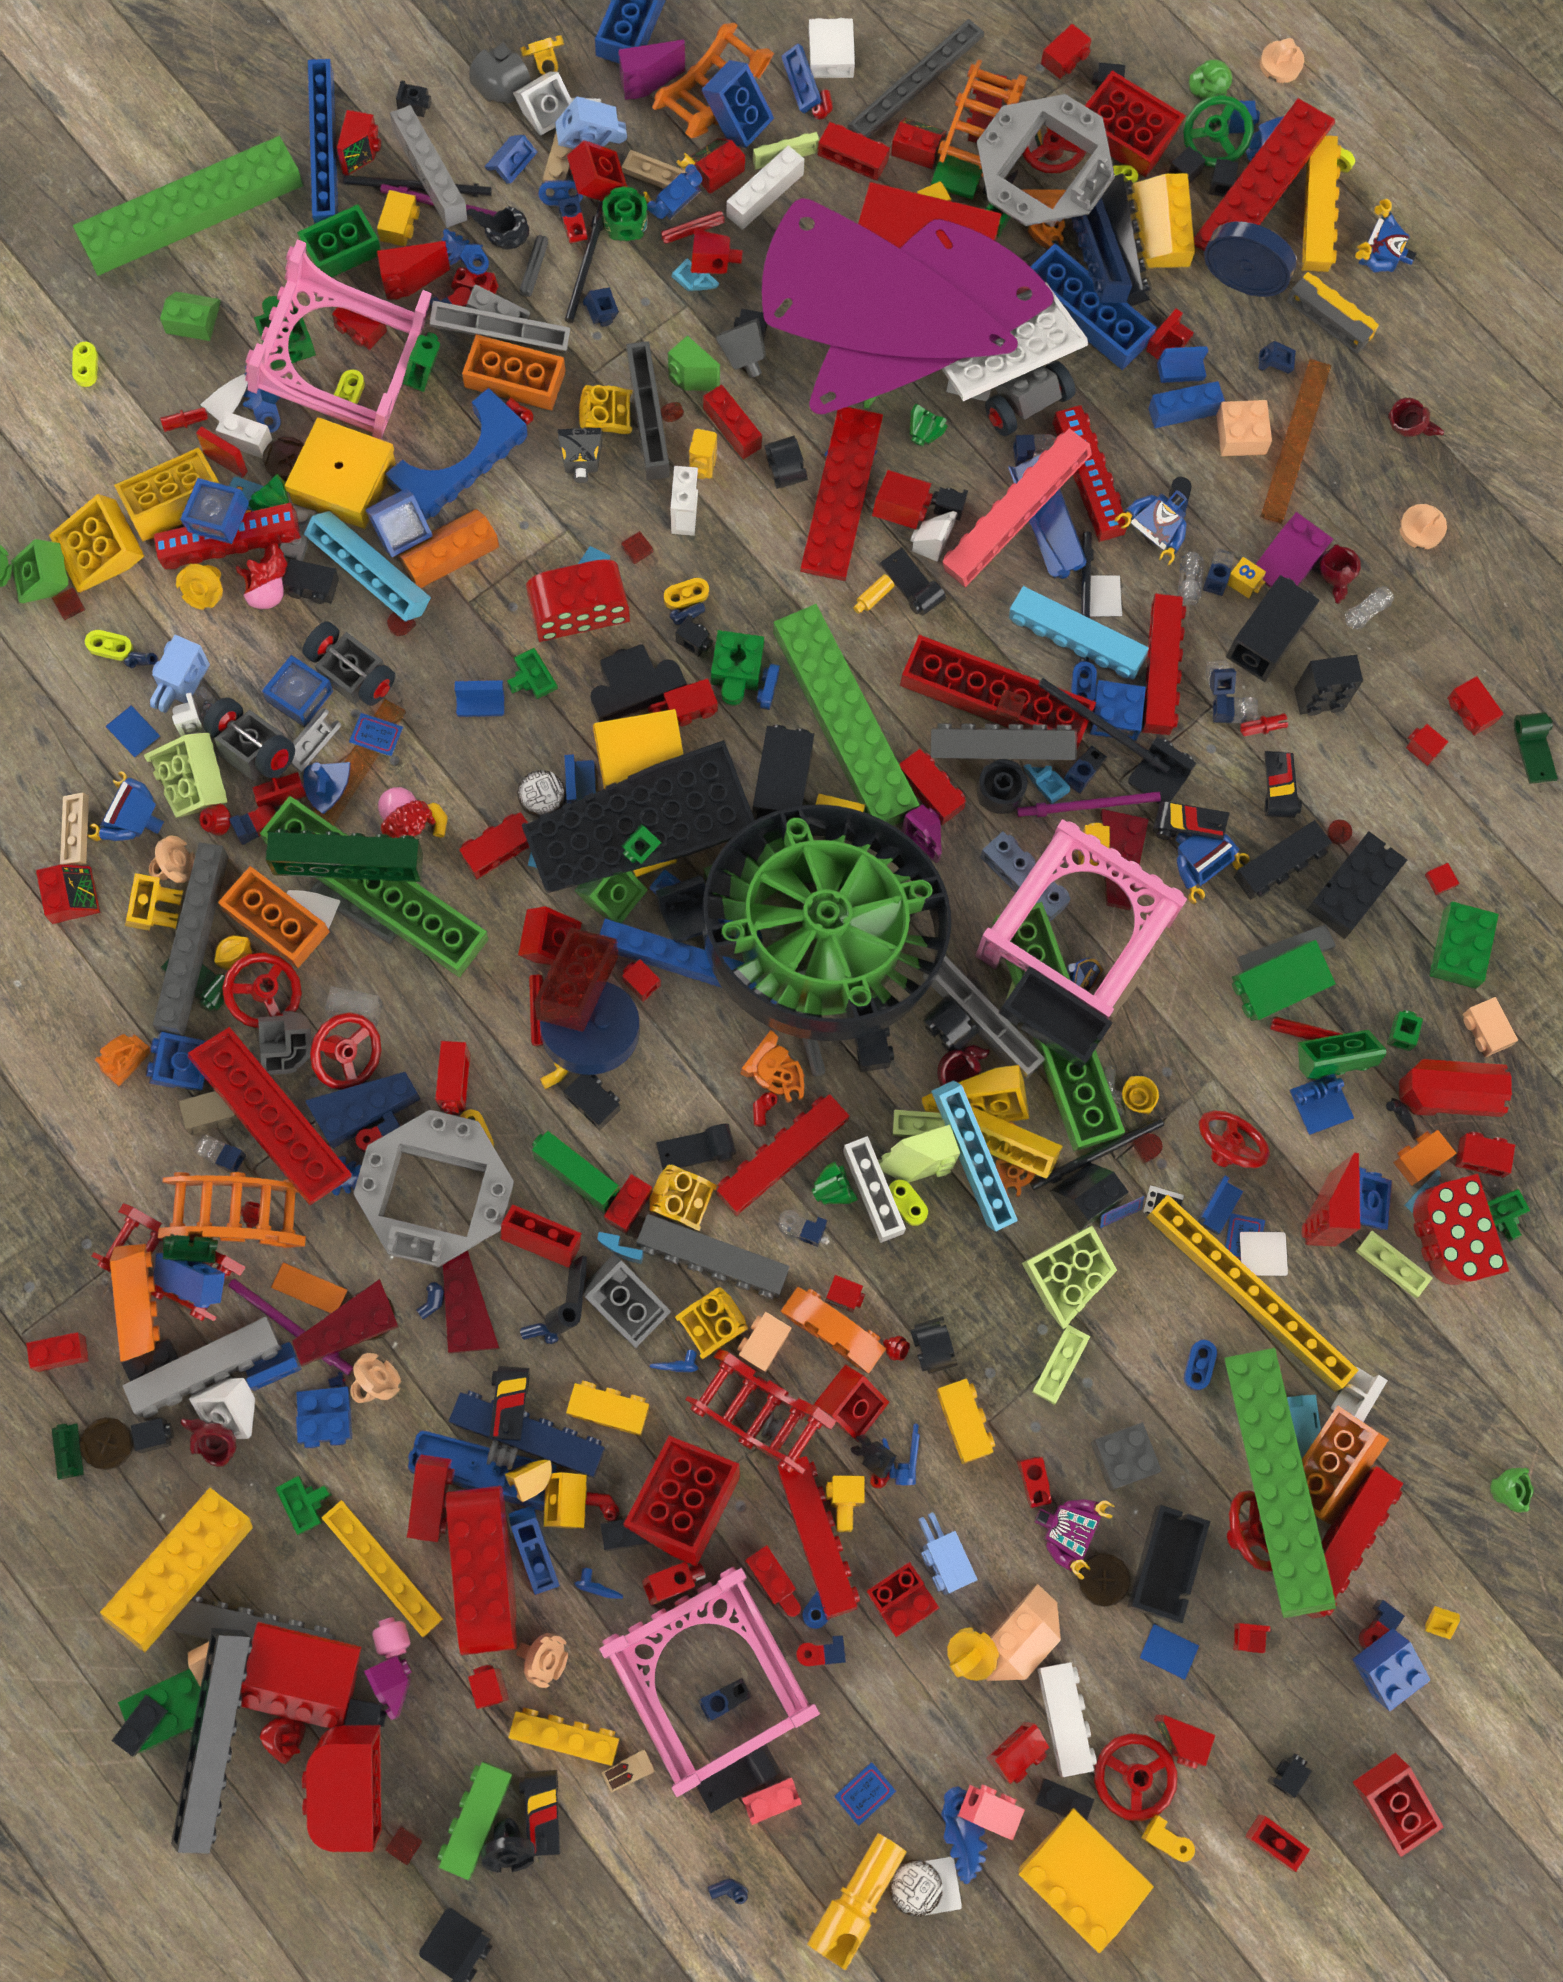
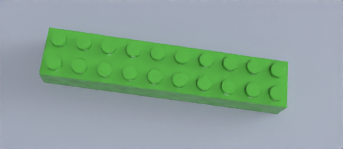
(188, 205)
(844, 715)
(397, 905)
(1079, 1093)
(1280, 1484)

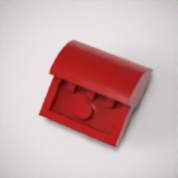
(902, 1600)

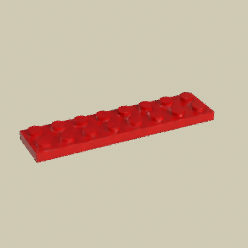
(1270, 169)
(841, 493)
(269, 1115)

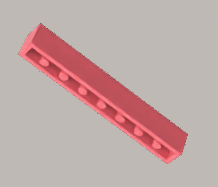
(1016, 507)

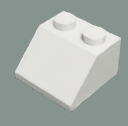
(543, 101)

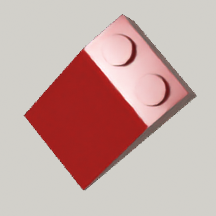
(412, 267)
(1018, 1752)
(1398, 1804)

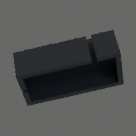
(1356, 885)
(1055, 1017)
(1168, 1564)

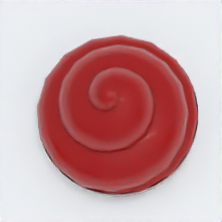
(250, 1214)
(896, 1348)

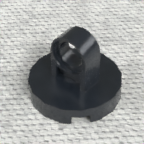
(508, 1849)

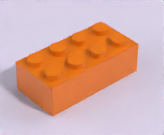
(514, 372)
(273, 917)

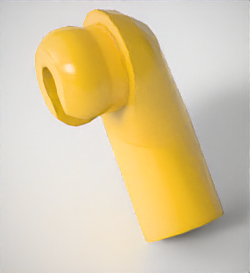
(441, 820)
(553, 1077)

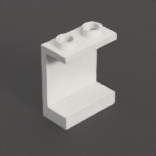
(684, 500)

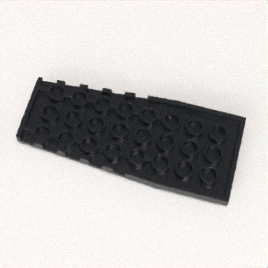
(682, 801)

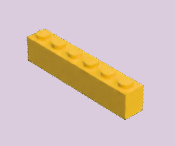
(1320, 206)

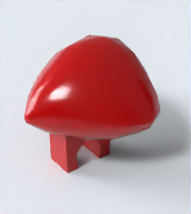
(283, 1738)

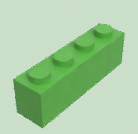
(475, 1820)

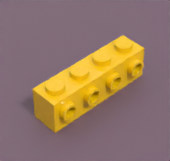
(564, 1738)

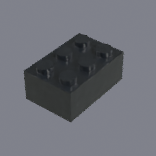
(1328, 685)

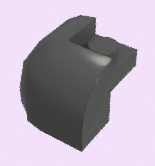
(498, 74)
(284, 1042)

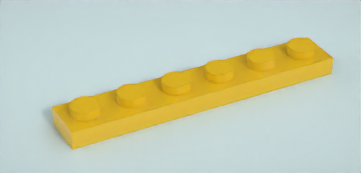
(382, 1568)

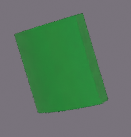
(958, 176)

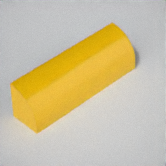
(1017, 1144)

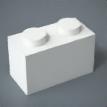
(244, 434)

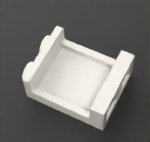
(831, 48)

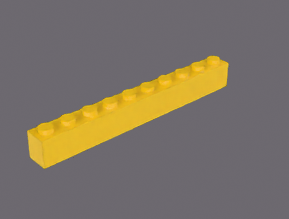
(1252, 1294)

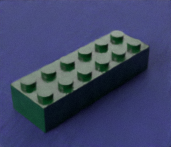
(344, 856)

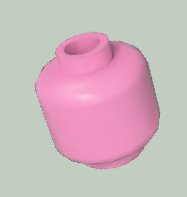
(391, 1638)

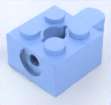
(589, 122)
(178, 672)
(946, 1558)

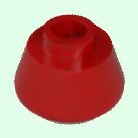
(215, 819)

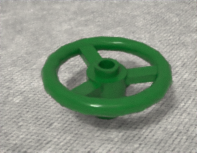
(1219, 121)

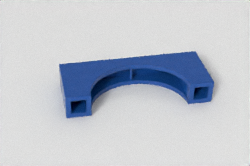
(435, 488)

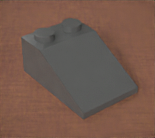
(625, 1300)

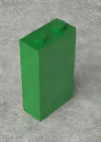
(1282, 980)
(575, 1171)

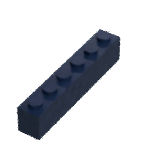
(537, 1437)

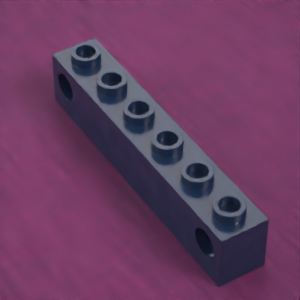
(1102, 255)

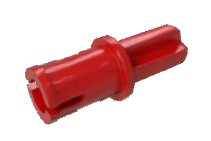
(183, 419)
(1263, 725)

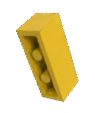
(608, 1408)
(965, 1420)

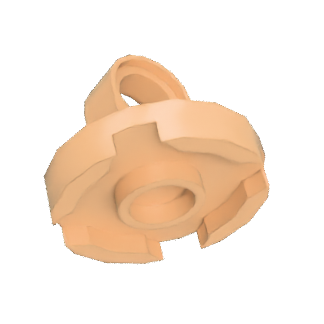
(1282, 60)
(1423, 526)
(172, 859)
(376, 1378)
(543, 1659)

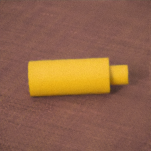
(874, 594)

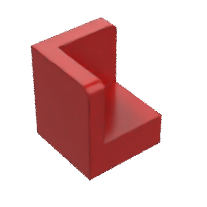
(1250, 1637)

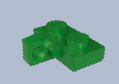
(532, 675)
(1506, 1211)
(302, 1503)

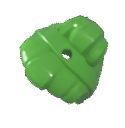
(1216, 79)
(1513, 1489)

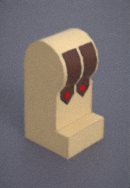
(628, 1771)

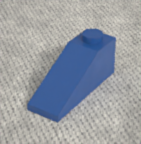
(533, 1549)

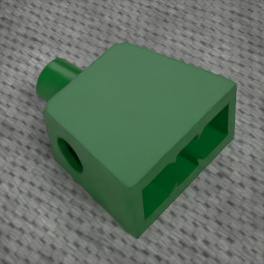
(423, 354)

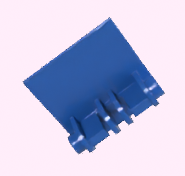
(1322, 1103)

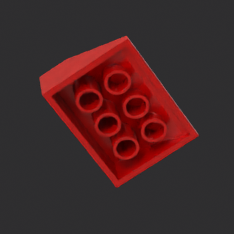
(1134, 122)
(1336, 1208)
(683, 1499)
(300, 1676)

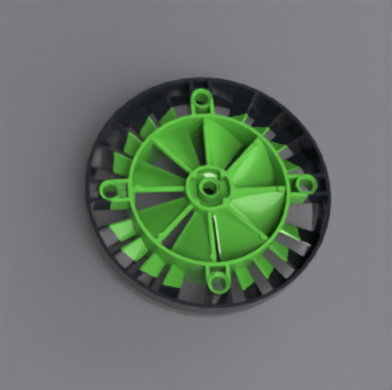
(853, 947)

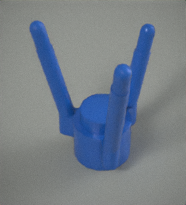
(906, 1472)

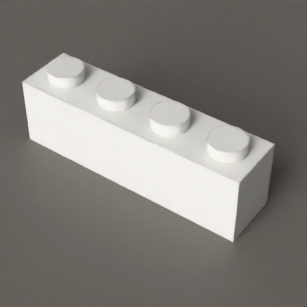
(765, 187)
(874, 1189)
(1065, 1719)

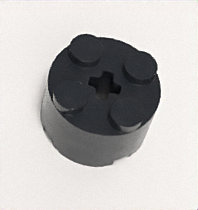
(785, 462)
(999, 799)
(950, 1025)
(934, 1344)

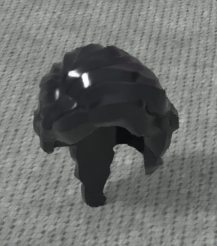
(505, 229)

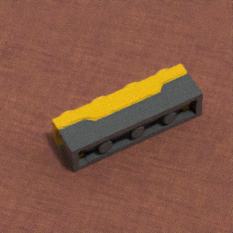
(1332, 312)

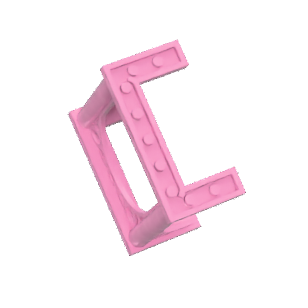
(307, 278)
(1067, 839)
(645, 1699)

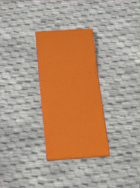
(309, 1288)

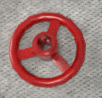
(1053, 149)
(267, 981)
(345, 1050)
(1229, 1145)
(1247, 1533)
(1146, 1773)

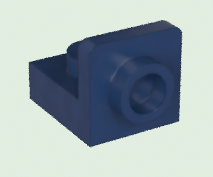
(1277, 356)

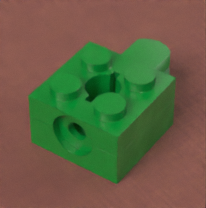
(299, 343)
(736, 664)

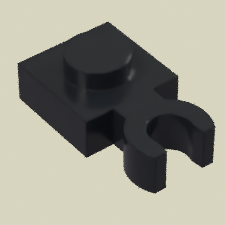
(877, 1456)

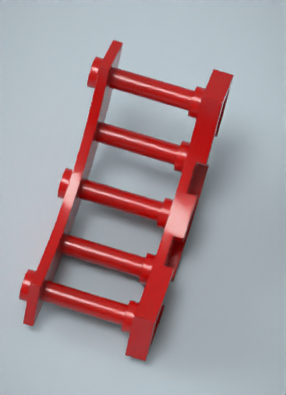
(133, 1219)
(776, 1396)

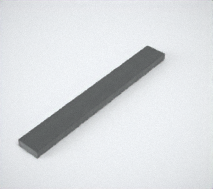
(916, 79)

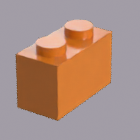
(1424, 1157)

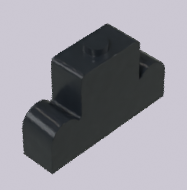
(632, 683)

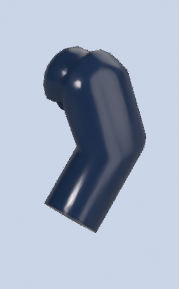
(679, 616)
(140, 658)
(434, 1300)
(538, 1330)
(729, 1888)

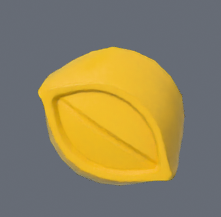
(230, 950)
(1140, 1094)

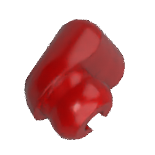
(522, 412)

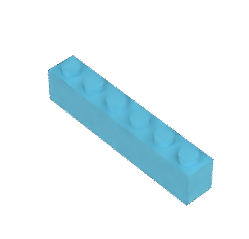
(367, 565)
(1078, 633)
(975, 1156)

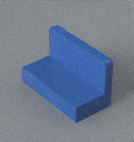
(512, 158)
(1182, 364)
(479, 698)
(579, 778)
(1220, 1206)
(269, 1371)

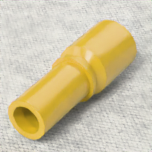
(847, 1918)

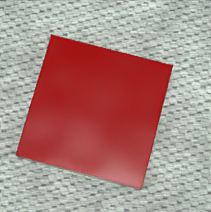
(222, 452)

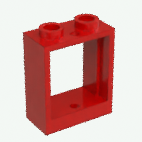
(453, 1077)

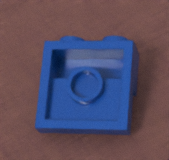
(171, 1062)
(1374, 1199)
(324, 1417)

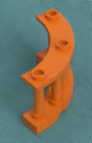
(670, 94)
(1012, 96)
(233, 1231)

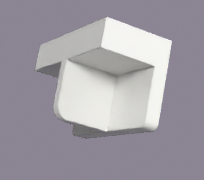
(188, 717)
(1360, 1394)

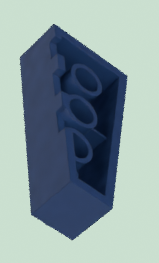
(360, 1107)

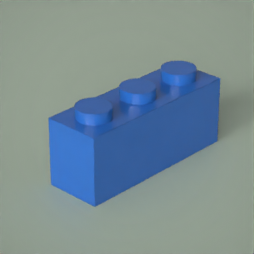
(1185, 404)
(189, 1280)

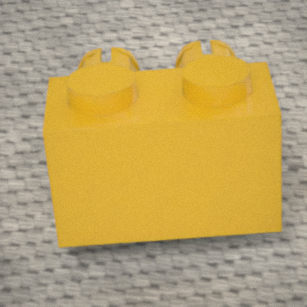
(141, 908)
(844, 1495)

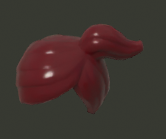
(1411, 418)
(1340, 568)
(960, 1065)
(211, 1440)

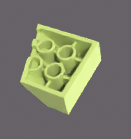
(188, 773)
(922, 1155)
(1070, 1273)

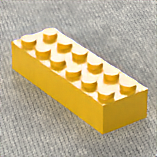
(176, 1570)

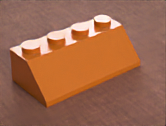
(449, 548)
(133, 1300)
(1339, 1462)

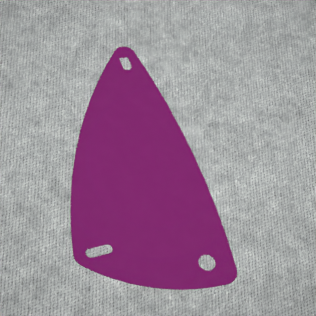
(976, 268)
(868, 293)

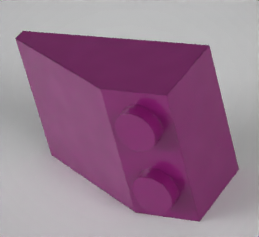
(650, 67)
(1294, 551)

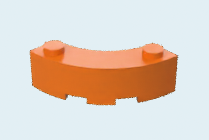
(844, 1336)

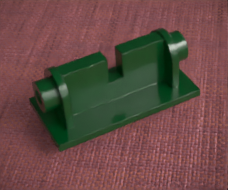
(182, 1249)
(67, 1451)

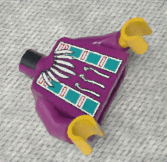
(1071, 1531)

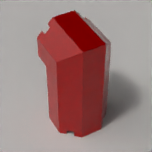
(1456, 1088)

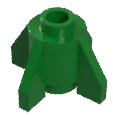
(925, 426)
(269, 495)
(833, 1186)

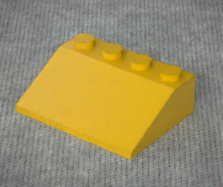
(1165, 220)
(161, 493)
(1085, 1880)

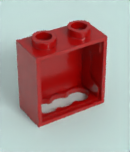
(902, 499)

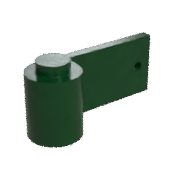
(1533, 746)
(208, 988)

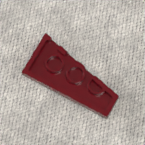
(1128, 838)
(466, 1313)
(352, 1323)

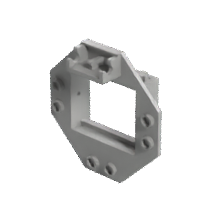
(1012, 133)
(445, 1140)

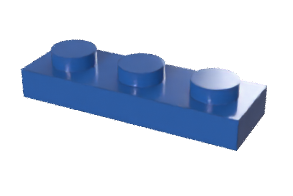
(801, 78)

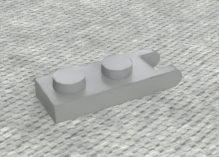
(488, 301)
(299, 546)
(313, 739)

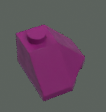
(924, 829)
(390, 1683)

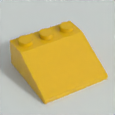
(97, 543)

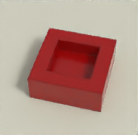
(1442, 879)

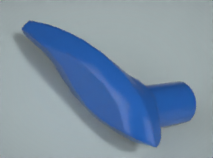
(679, 1366)
(595, 1588)

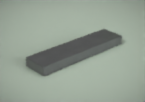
(355, 914)
(1320, 934)

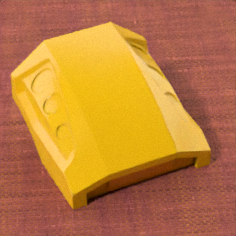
(605, 408)
(681, 1196)
(713, 1321)

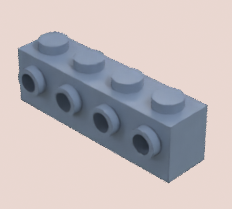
(1013, 867)

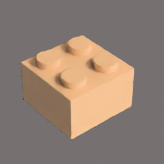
(1244, 428)

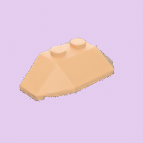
(1026, 1636)

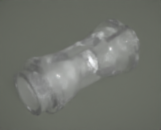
(1190, 588)
(1378, 600)

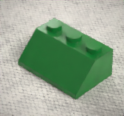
(1339, 1054)

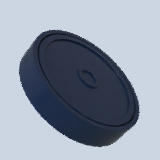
(1250, 259)
(604, 1043)

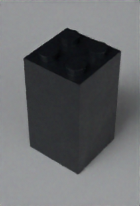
(1272, 628)
(782, 770)

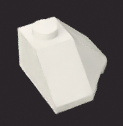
(933, 535)
(228, 1404)

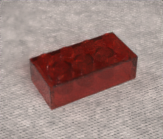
(576, 979)

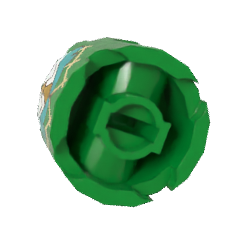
(625, 214)

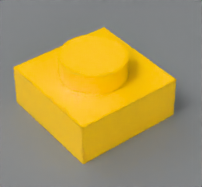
(1442, 1622)

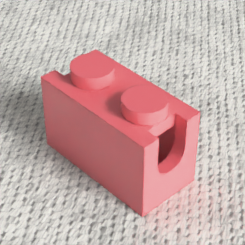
(771, 1800)
(991, 1812)

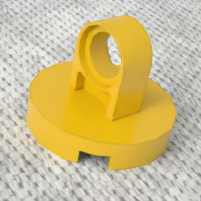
(543, 51)
(200, 585)
(972, 1654)

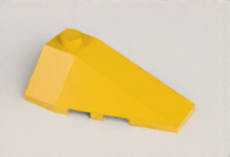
(994, 1092)

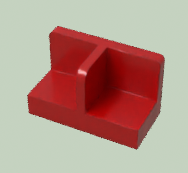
(1169, 335)
(278, 790)

